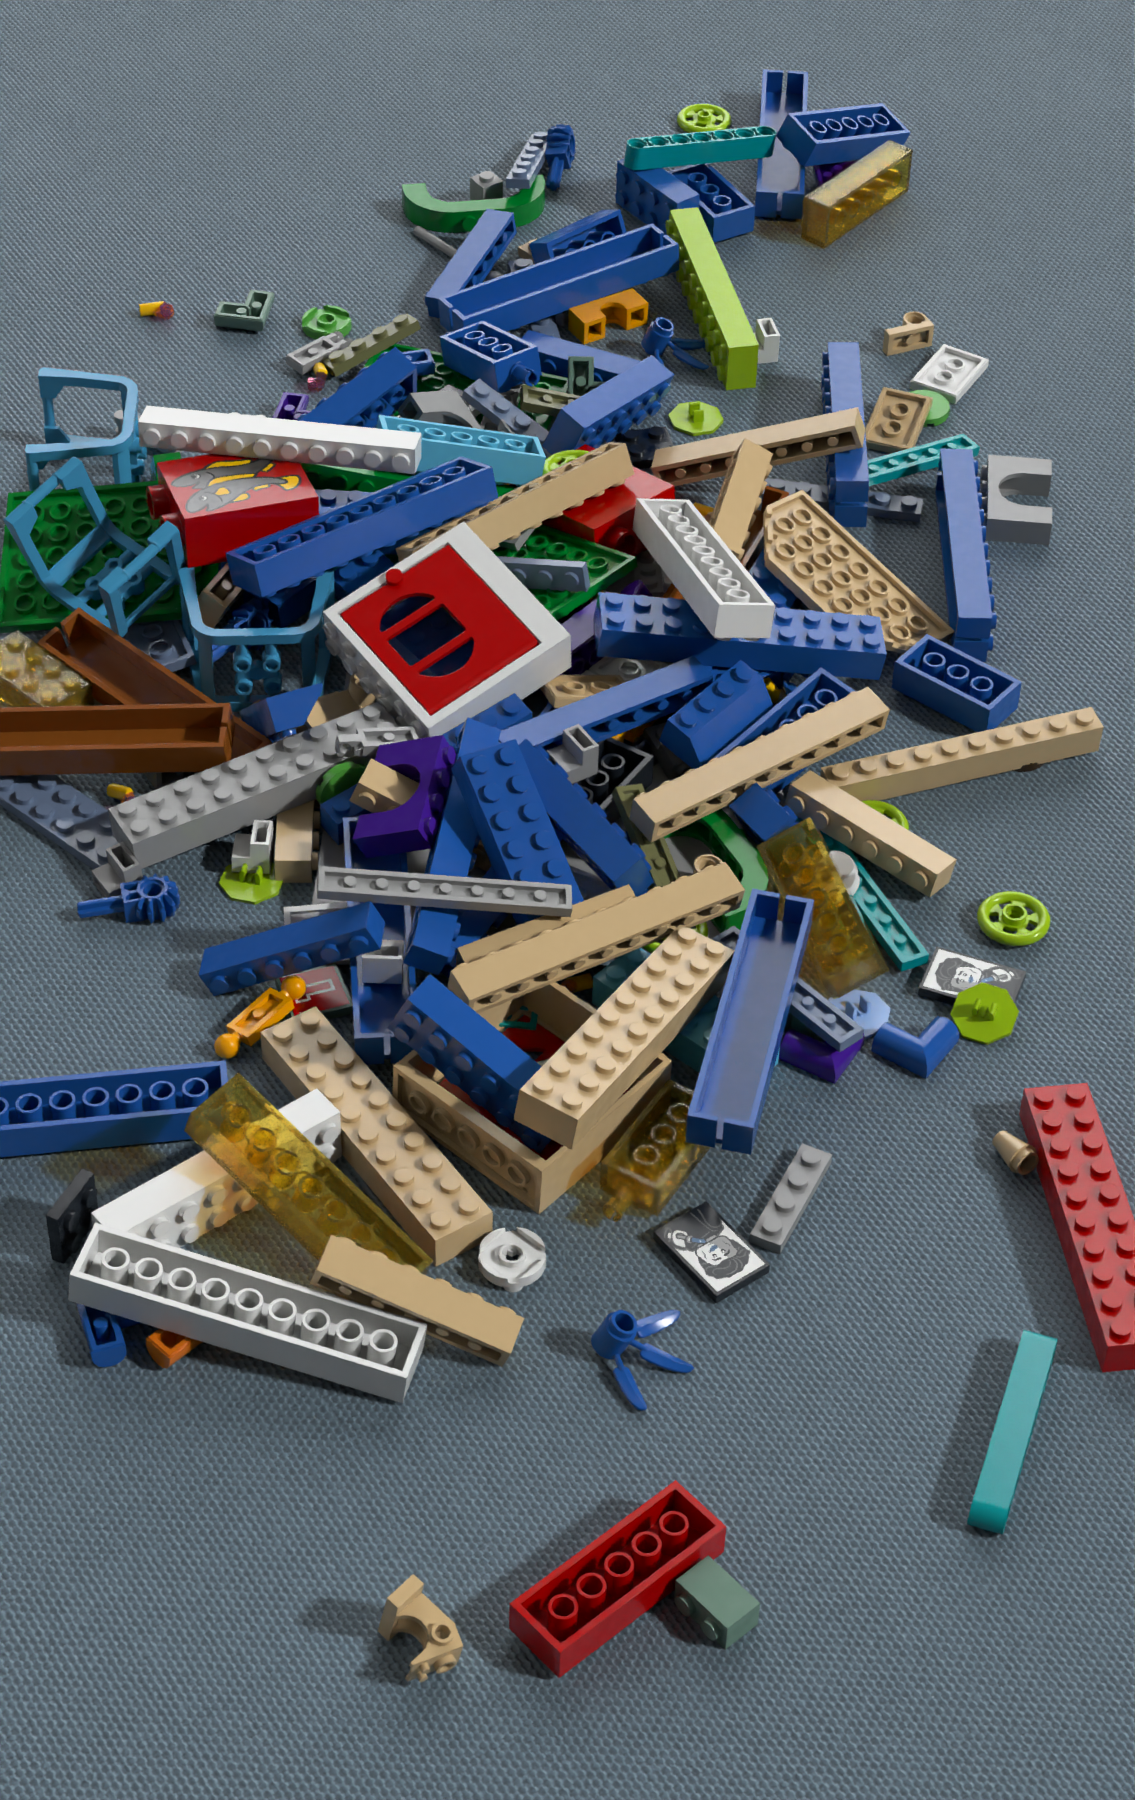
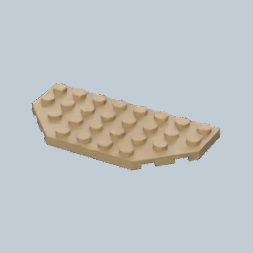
(840, 575)

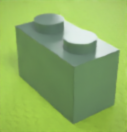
(716, 1602)

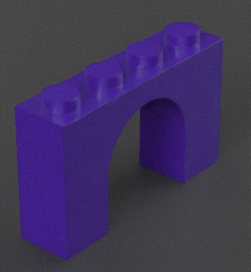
(416, 821)

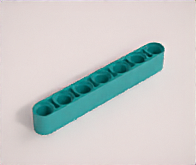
(699, 147)
(1012, 1432)

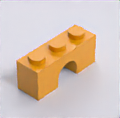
(623, 308)

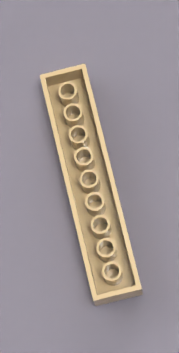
(623, 1037)
(380, 1137)

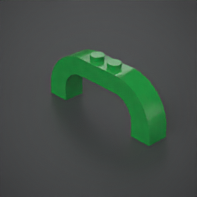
(463, 215)
(731, 846)

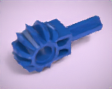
(559, 153)
(245, 616)
(139, 900)

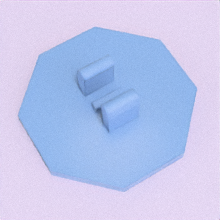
(865, 1009)

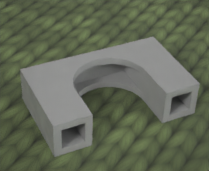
(438, 407)
(1012, 521)

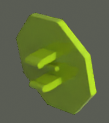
(695, 418)
(250, 887)
(984, 1013)

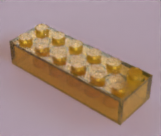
(856, 194)
(839, 936)

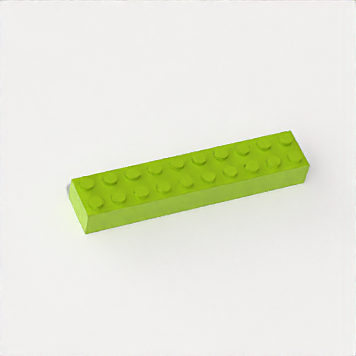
(713, 301)

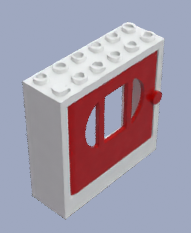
(512, 633)

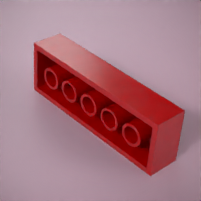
(615, 1578)

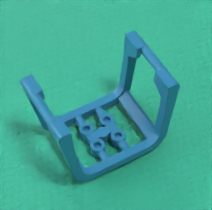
(125, 448)
(115, 581)
(203, 637)

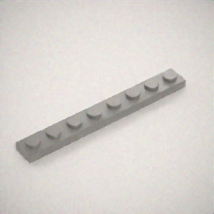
(444, 891)

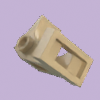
(414, 1613)

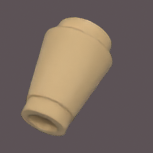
(1016, 1153)

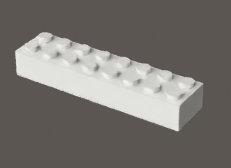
(201, 1194)

